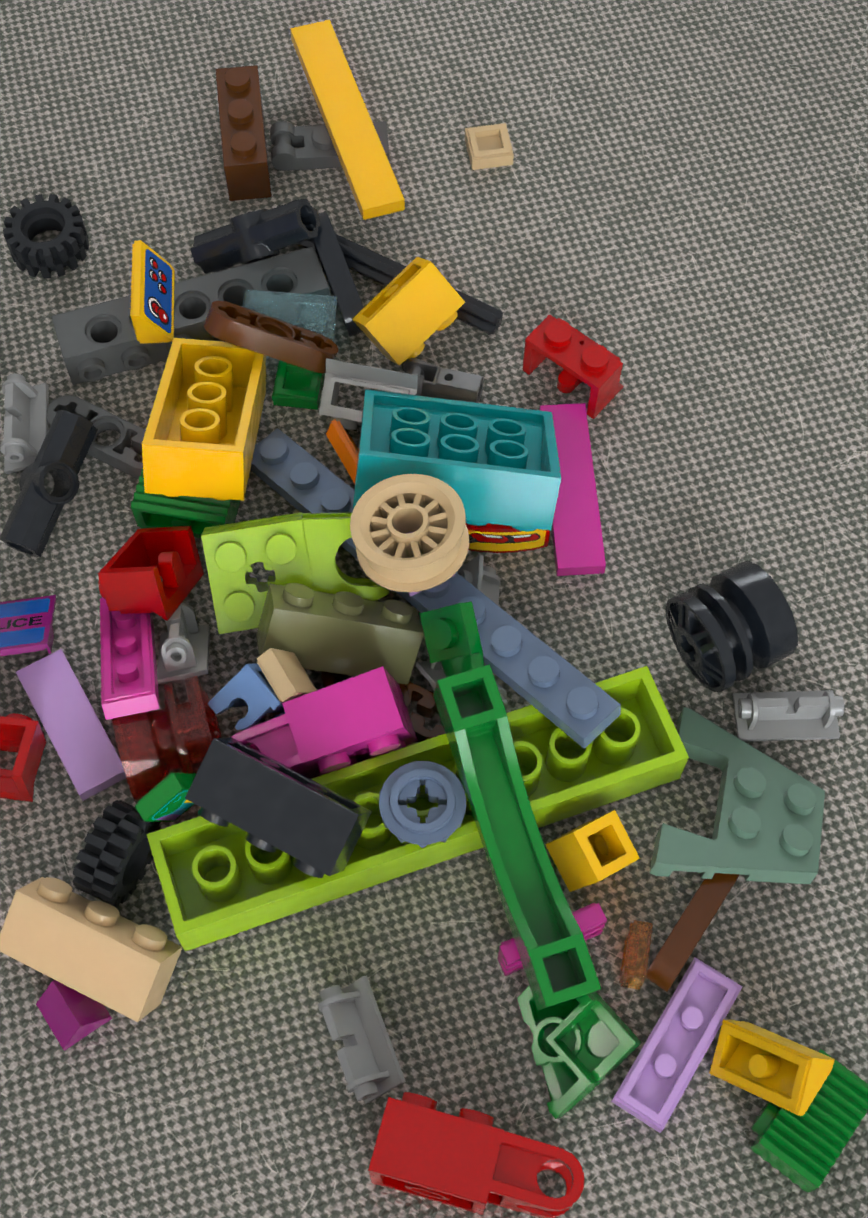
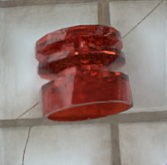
(166, 738)

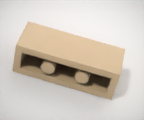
(89, 947)

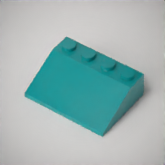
(491, 455)

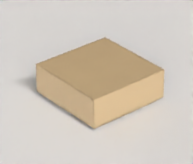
(489, 146)
(285, 674)

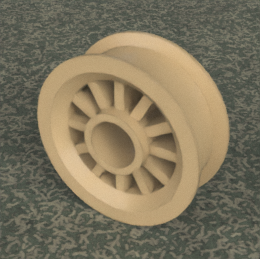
(413, 559)

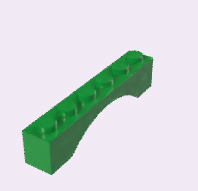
(533, 901)

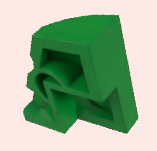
(575, 1045)

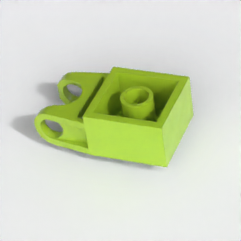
(294, 545)

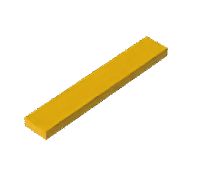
(347, 120)

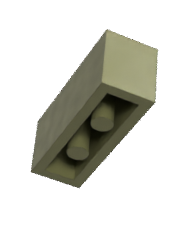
(340, 631)

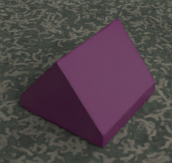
(70, 1013)

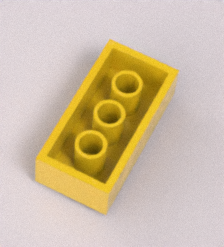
(204, 421)

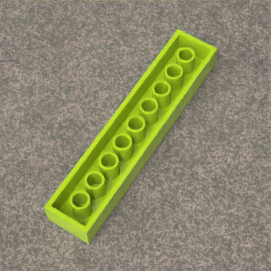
(227, 885)

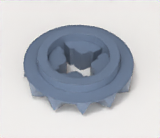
(442, 788)

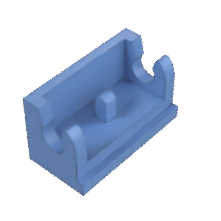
(248, 689)

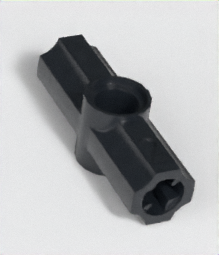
(256, 236)
(35, 509)

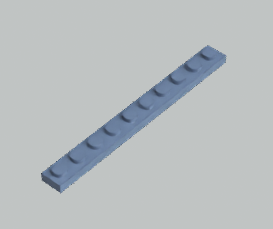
(510, 648)

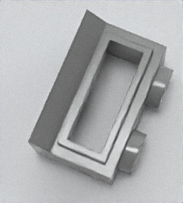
(365, 376)

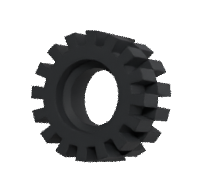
(42, 217)
(114, 854)

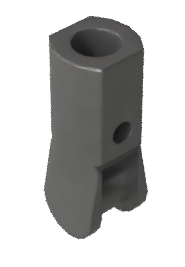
(445, 382)

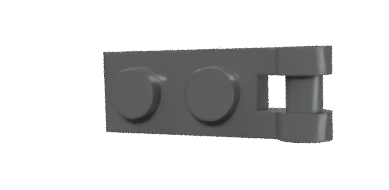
(317, 144)

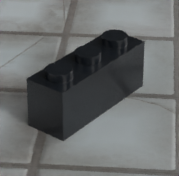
(277, 807)

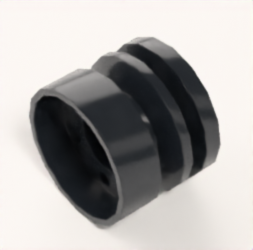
(732, 626)

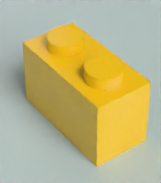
(409, 311)

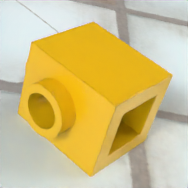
(592, 851)

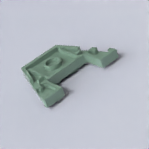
(763, 819)

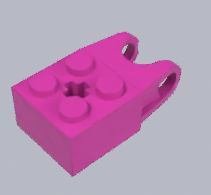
(336, 725)

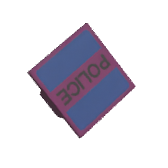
(27, 625)

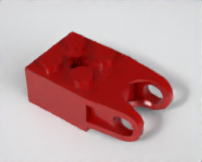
(468, 1160)

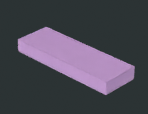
(72, 724)
(676, 1045)

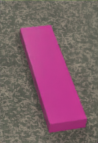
(576, 517)
(127, 663)

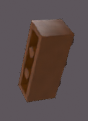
(243, 133)

